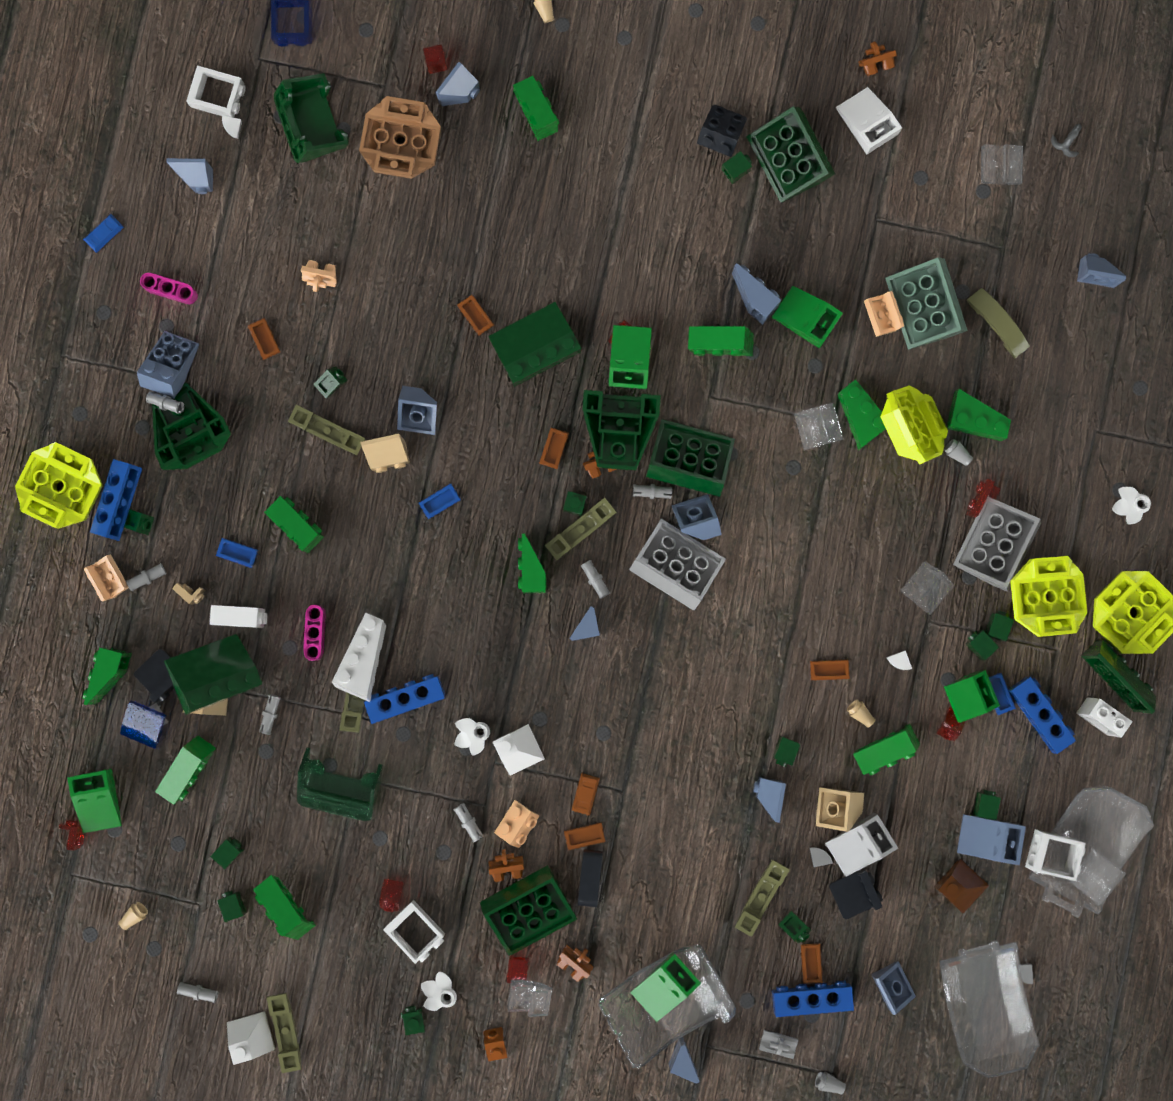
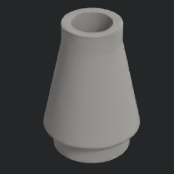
(957, 451)
(828, 1083)

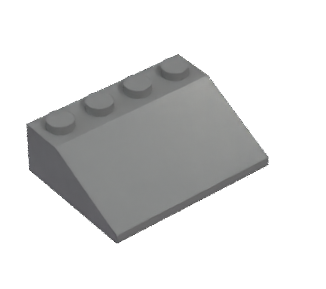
(997, 543)
(677, 564)

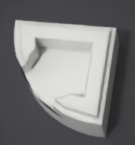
(232, 125)
(900, 661)

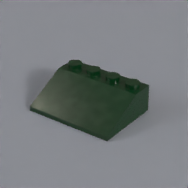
(790, 154)
(535, 344)
(690, 458)
(212, 673)
(1120, 677)
(528, 910)

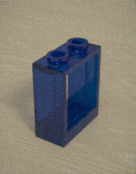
(298, 39)

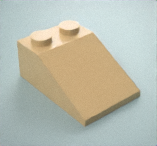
(386, 453)

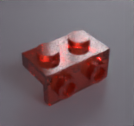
(984, 489)

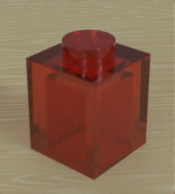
(435, 59)
(517, 968)

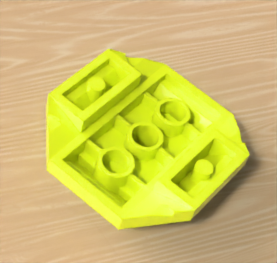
(914, 424)
(39, 482)
(1065, 592)
(1153, 618)

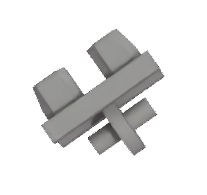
(778, 1044)

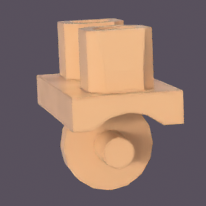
(318, 277)

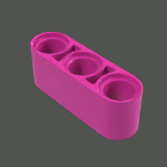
(162, 282)
(309, 641)

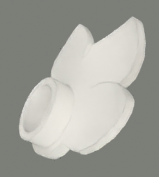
(1128, 504)
(469, 737)
(436, 990)

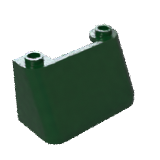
(308, 117)

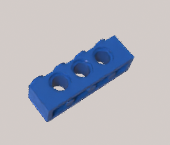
(116, 500)
(1020, 694)
(377, 713)
(842, 1003)

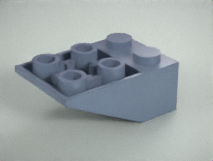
(757, 298)
(167, 364)
(991, 839)

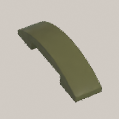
(999, 321)
(326, 430)
(581, 529)
(352, 713)
(761, 897)
(285, 1032)

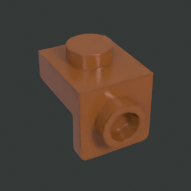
(494, 1044)

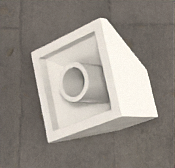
(518, 749)
(249, 1037)

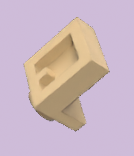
(186, 593)

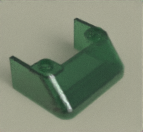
(336, 792)

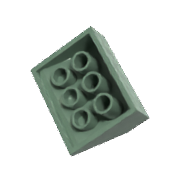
(927, 303)

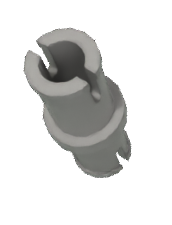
(164, 402)
(652, 491)
(146, 577)
(595, 579)
(269, 714)
(468, 822)
(197, 992)

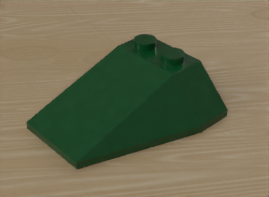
(619, 427)
(188, 436)

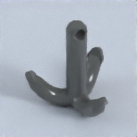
(1067, 142)

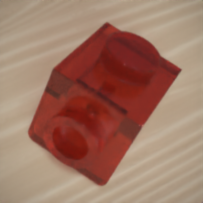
(950, 727)
(75, 837)
(390, 895)

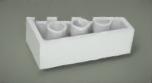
(361, 660)

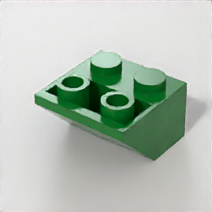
(971, 696)

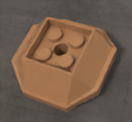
(398, 119)

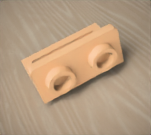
(884, 313)
(106, 578)
(516, 824)

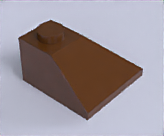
(961, 886)

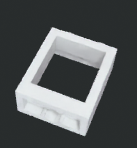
(197, 89)
(238, 616)
(1099, 715)
(1038, 850)
(393, 934)

